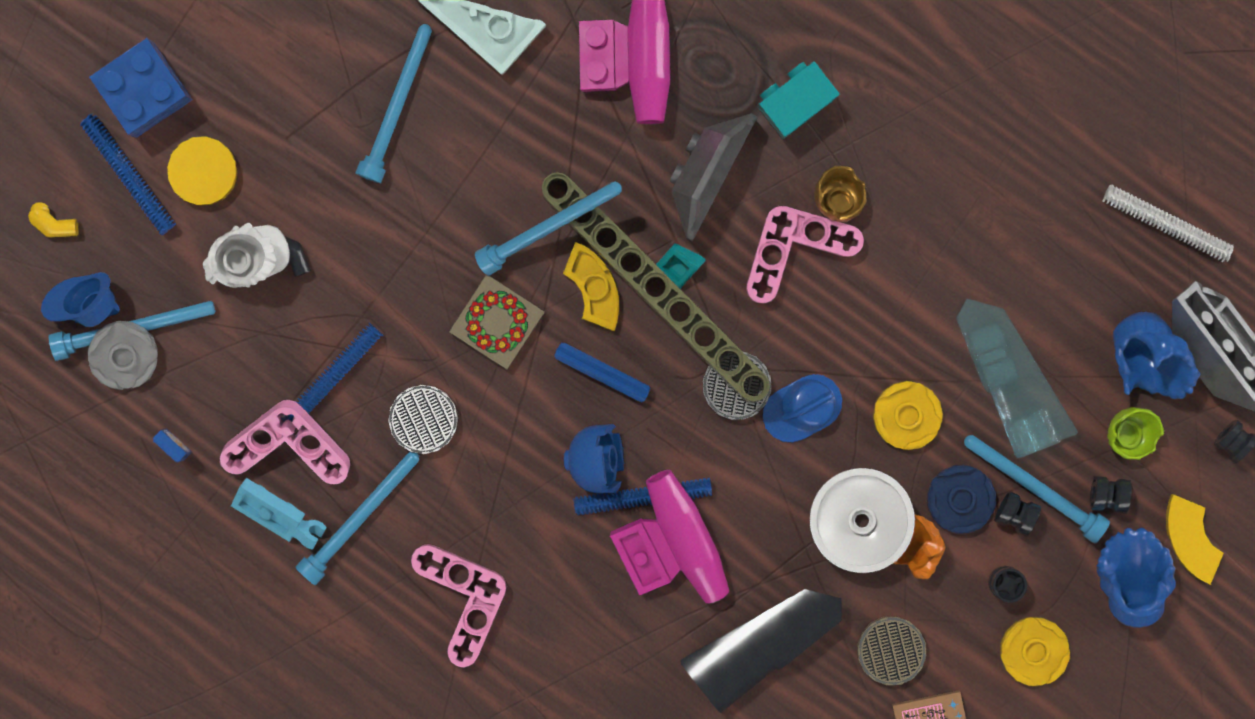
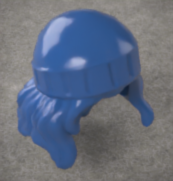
(1153, 357)
(1136, 576)

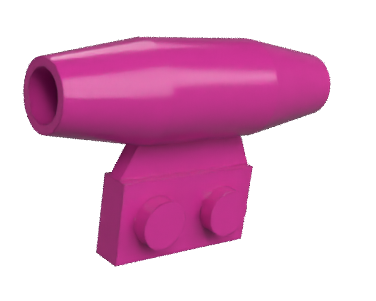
(630, 54)
(673, 542)

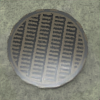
(891, 650)

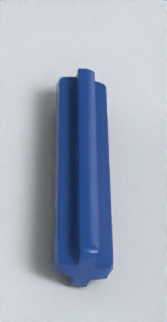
(602, 372)

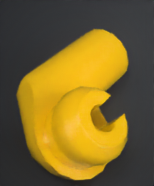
(48, 225)

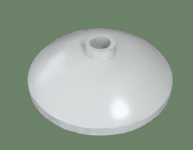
(888, 513)

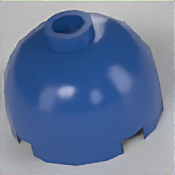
(595, 459)

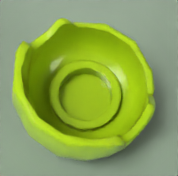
(1134, 433)

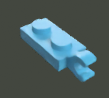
(276, 514)

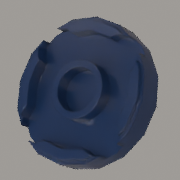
(961, 499)

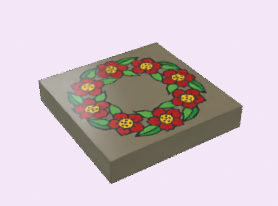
(497, 322)

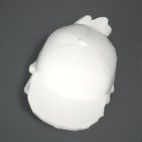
(246, 256)

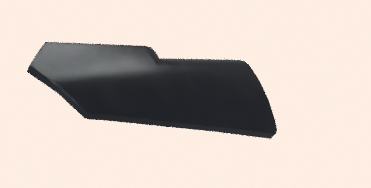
(758, 647)

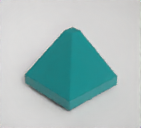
(680, 264)

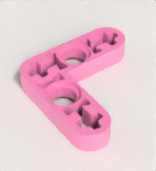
(796, 234)
(284, 432)
(477, 598)

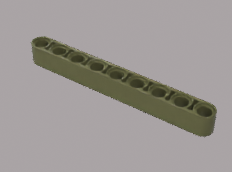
(662, 304)

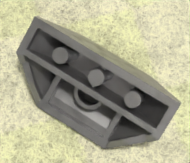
(706, 169)
(1219, 343)

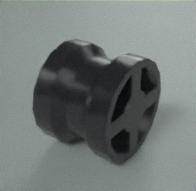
(1235, 441)

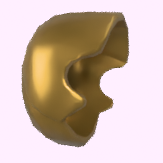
(840, 194)

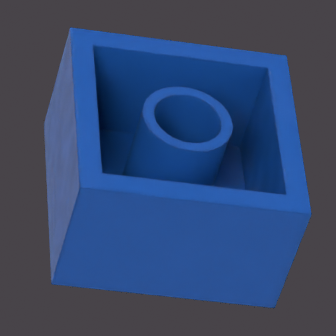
(140, 88)

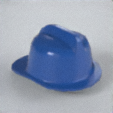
(81, 299)
(802, 408)

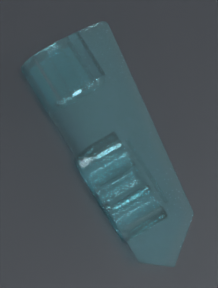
(1018, 387)

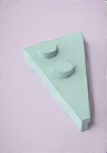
(491, 33)

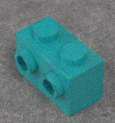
(797, 99)

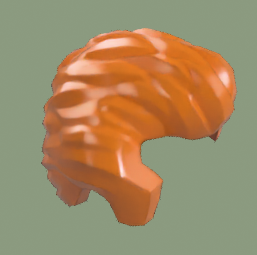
(924, 549)

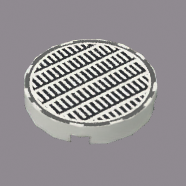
(423, 419)

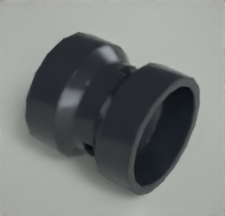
(1110, 494)
(1017, 513)
(1011, 588)

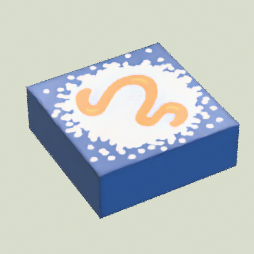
(171, 445)

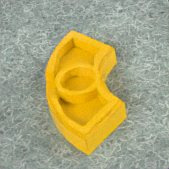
(596, 285)
(1189, 539)

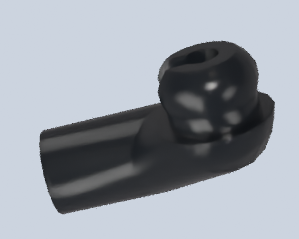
(297, 257)

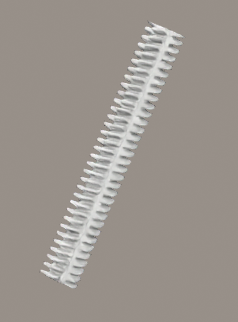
(1168, 222)

